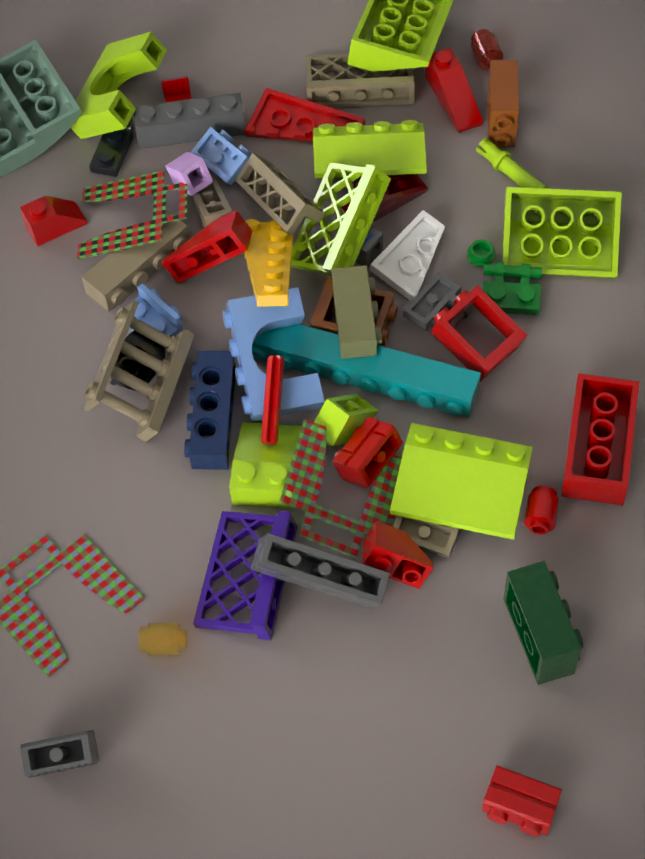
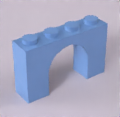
(246, 324)

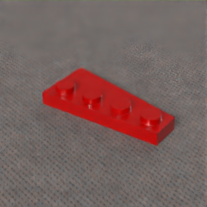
(292, 118)

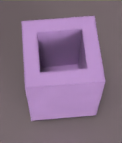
(191, 170)

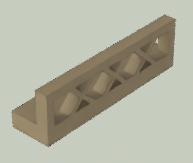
(277, 185)

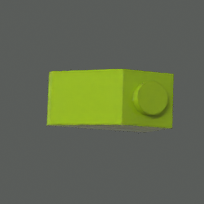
(342, 416)

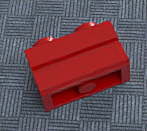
(367, 452)
(521, 801)

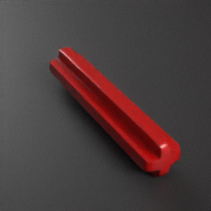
(272, 400)

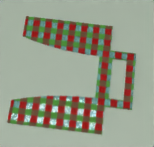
(304, 486)

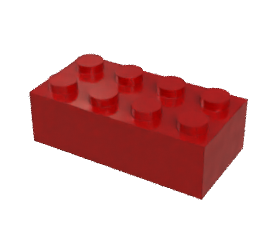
(600, 439)

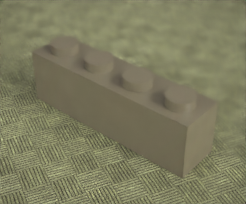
(126, 269)

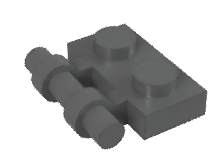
(433, 298)

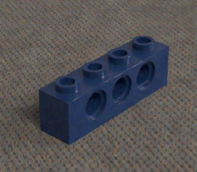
(214, 450)

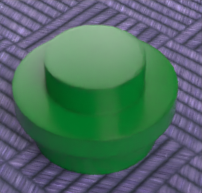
(480, 253)

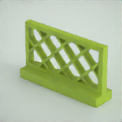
(353, 224)

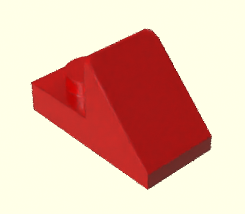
(176, 89)

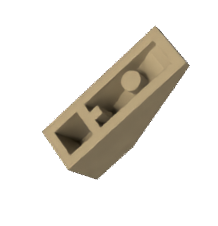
(211, 203)

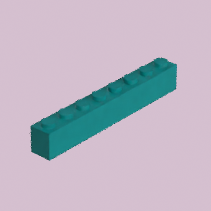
(389, 373)

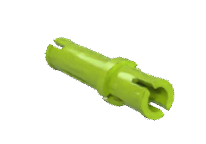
(503, 162)

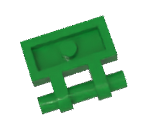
(510, 296)

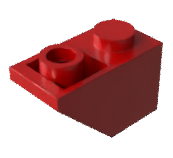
(397, 554)

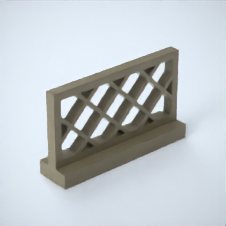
(356, 90)

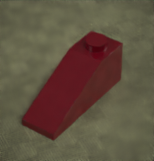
(398, 193)

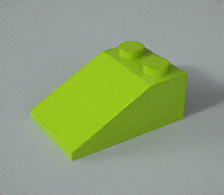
(260, 468)

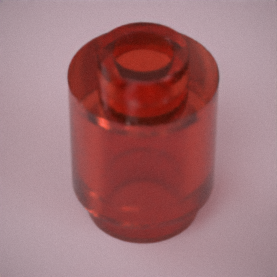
(485, 48)

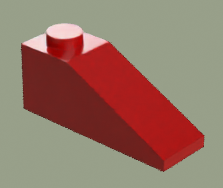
(453, 90)
(209, 247)

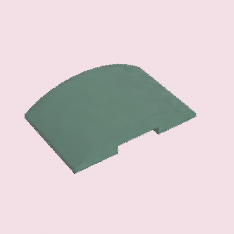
(33, 106)

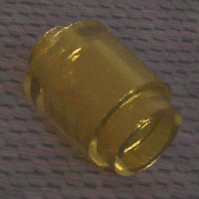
(162, 639)

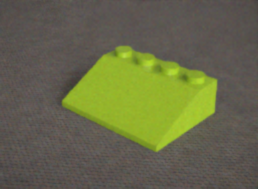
(398, 34)
(562, 231)
(461, 480)

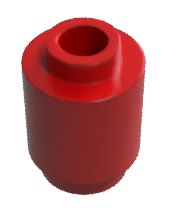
(541, 510)

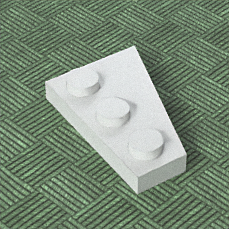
(409, 255)

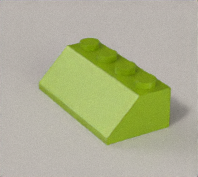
(390, 147)

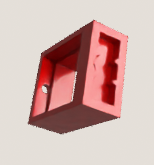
(461, 348)

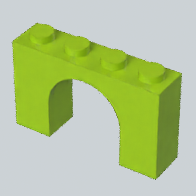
(101, 103)

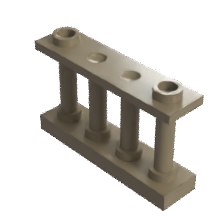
(167, 371)

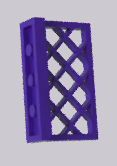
(269, 590)

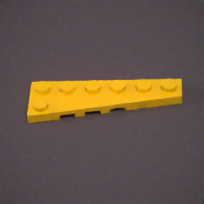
(270, 262)

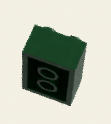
(542, 622)

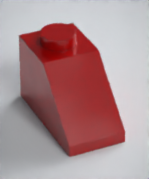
(51, 218)

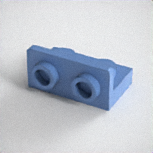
(221, 154)
(156, 312)

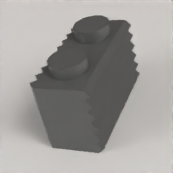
(59, 753)

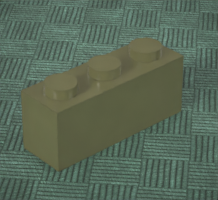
(355, 312)

